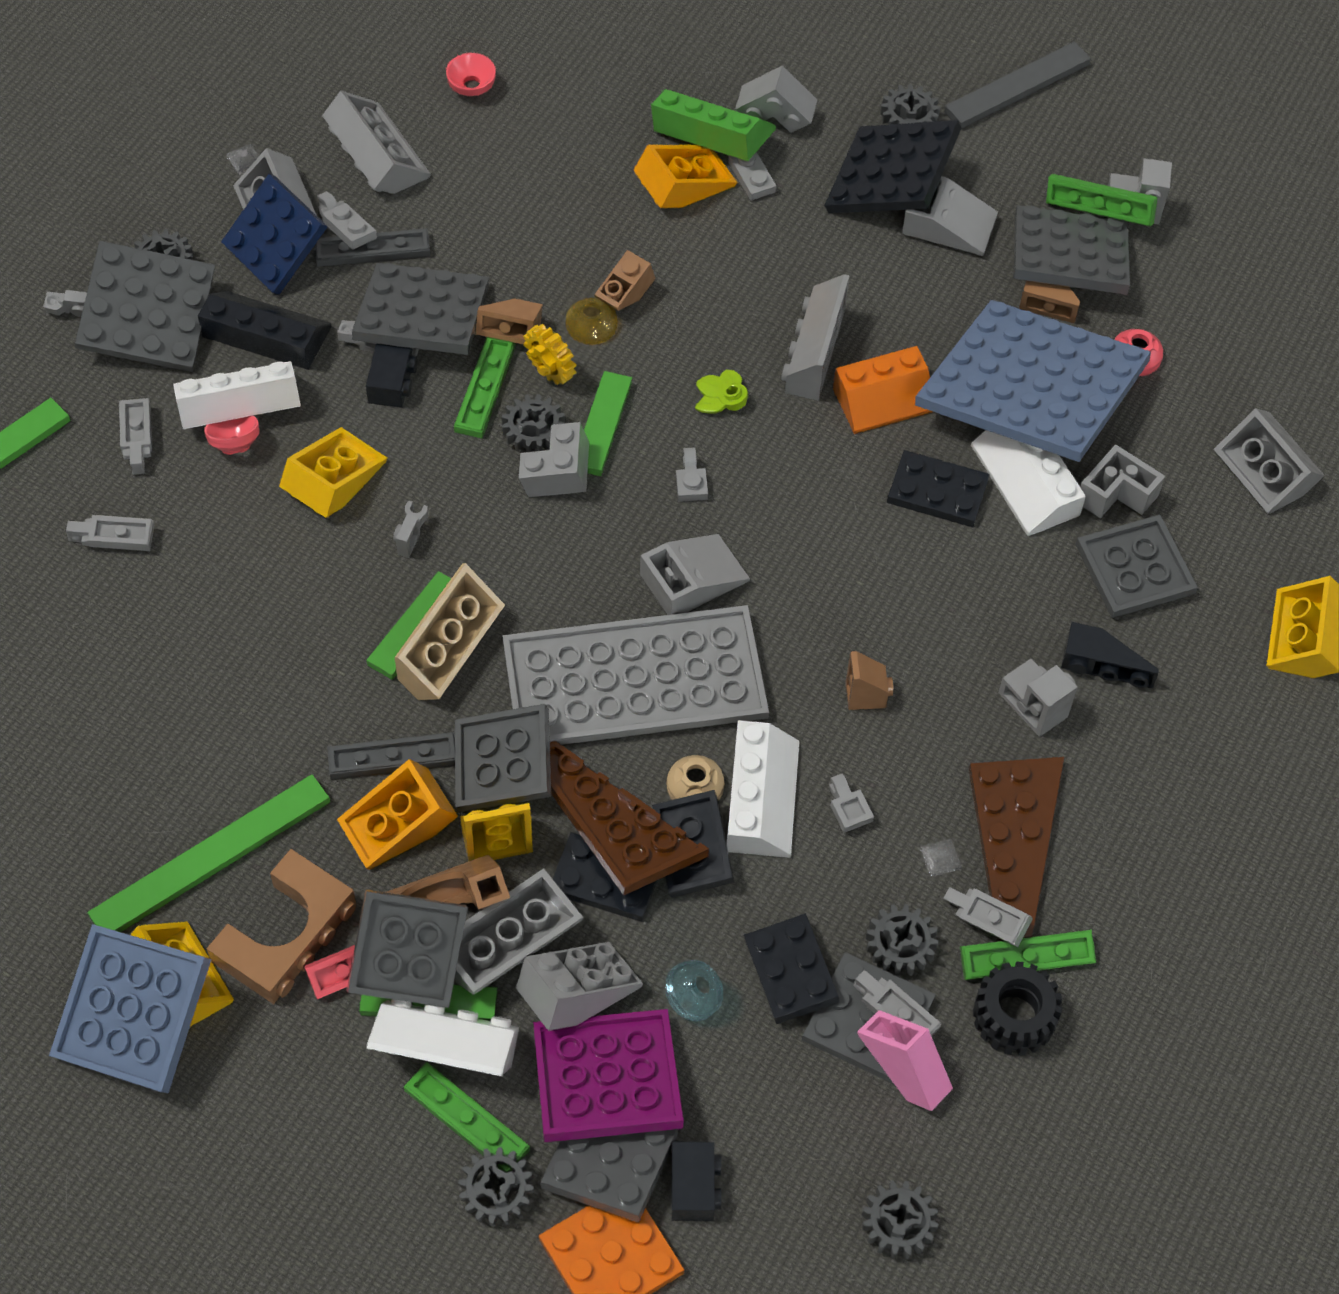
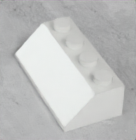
(236, 394)
(1031, 481)
(763, 790)
(444, 1036)

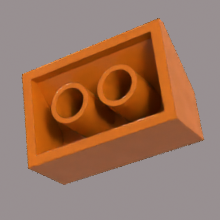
(881, 389)

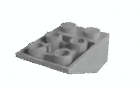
(953, 219)
(691, 572)
(575, 983)

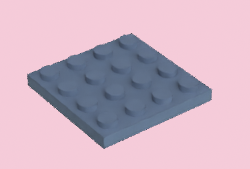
(130, 1008)

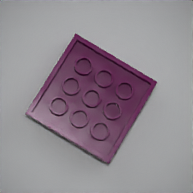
(608, 1077)

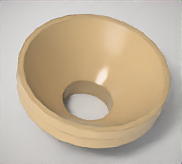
(680, 786)

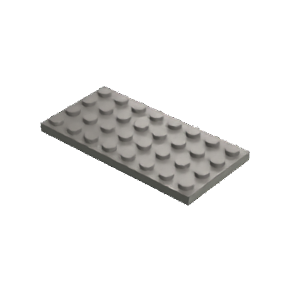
(639, 674)

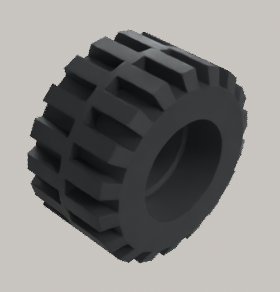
(1023, 984)

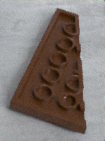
(1015, 824)
(618, 826)

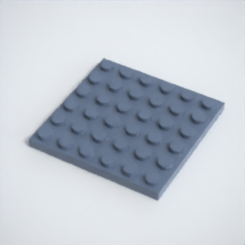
(1034, 380)

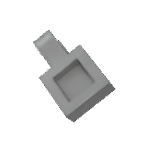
(691, 481)
(409, 532)
(849, 807)

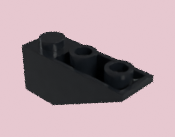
(1102, 655)

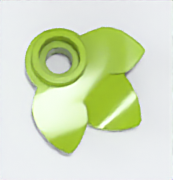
(721, 392)

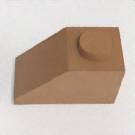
(1050, 300)
(508, 319)
(867, 683)

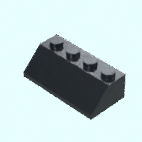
(262, 328)

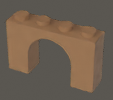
(471, 882)
(272, 969)

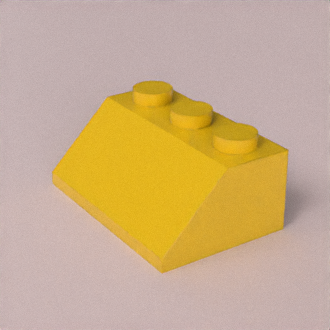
(1306, 629)
(180, 936)

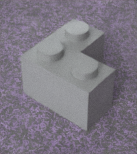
(778, 96)
(1152, 180)
(559, 469)
(1121, 478)
(1039, 695)

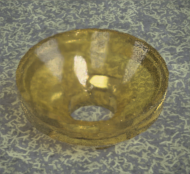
(591, 329)

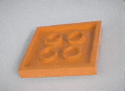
(610, 1253)

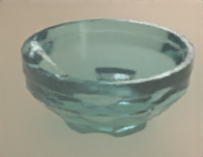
(686, 997)

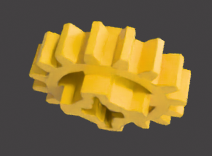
(549, 354)

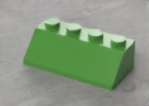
(709, 125)

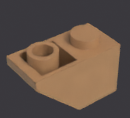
(626, 282)

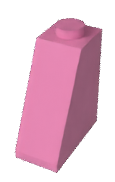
(907, 1058)

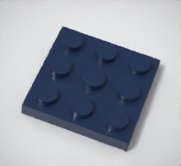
(274, 234)

